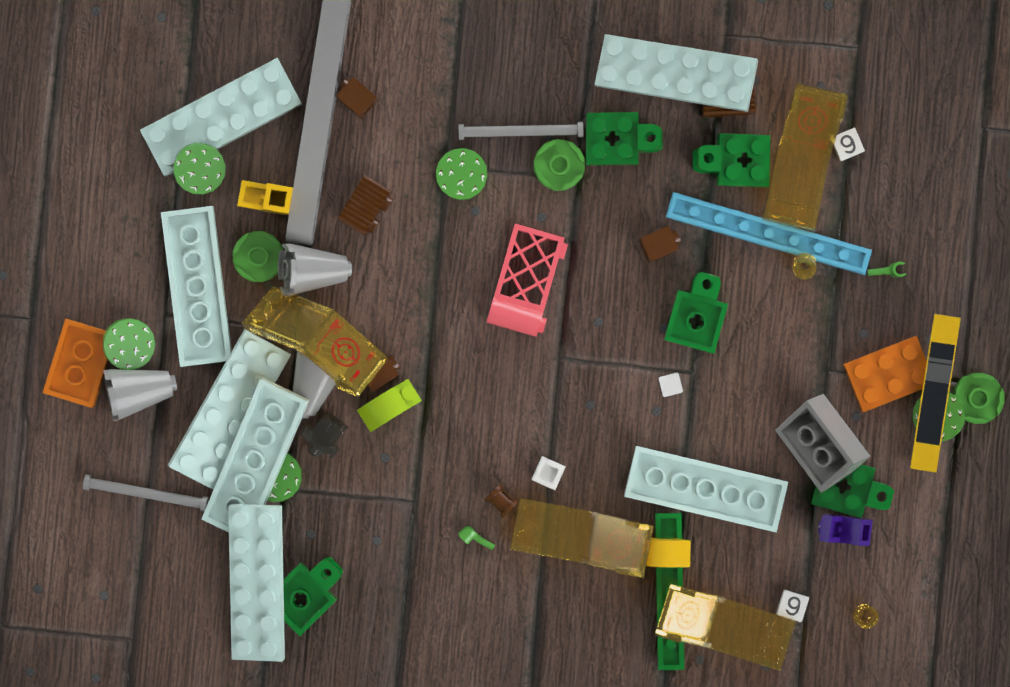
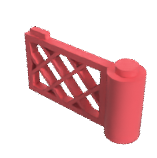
(521, 314)

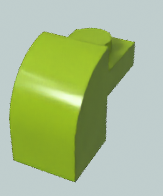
(389, 405)

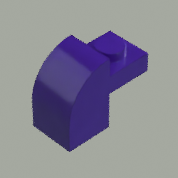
(845, 530)

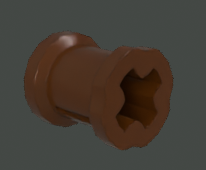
(501, 500)

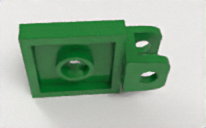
(631, 143)
(723, 160)
(699, 302)
(862, 494)
(316, 587)

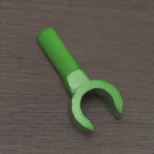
(887, 270)
(467, 534)

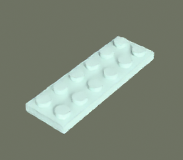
(676, 72)
(223, 114)
(196, 286)
(223, 410)
(256, 451)
(706, 489)
(256, 582)

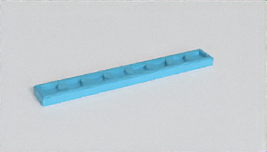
(767, 233)

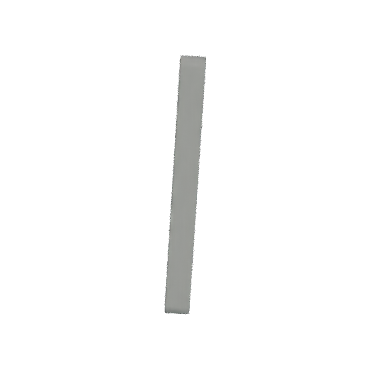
(318, 121)

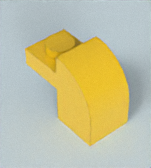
(265, 197)
(669, 553)

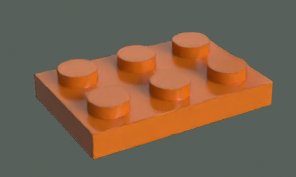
(77, 364)
(887, 373)

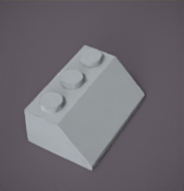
(822, 442)

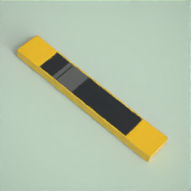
(935, 392)

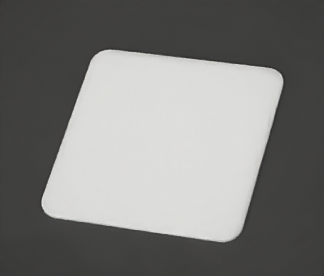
(670, 384)

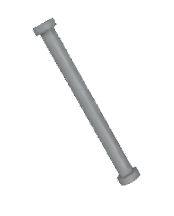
(529, 130)
(147, 493)

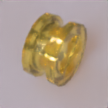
(804, 258)
(872, 621)

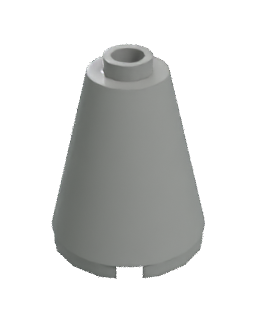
(310, 269)
(311, 383)
(136, 389)

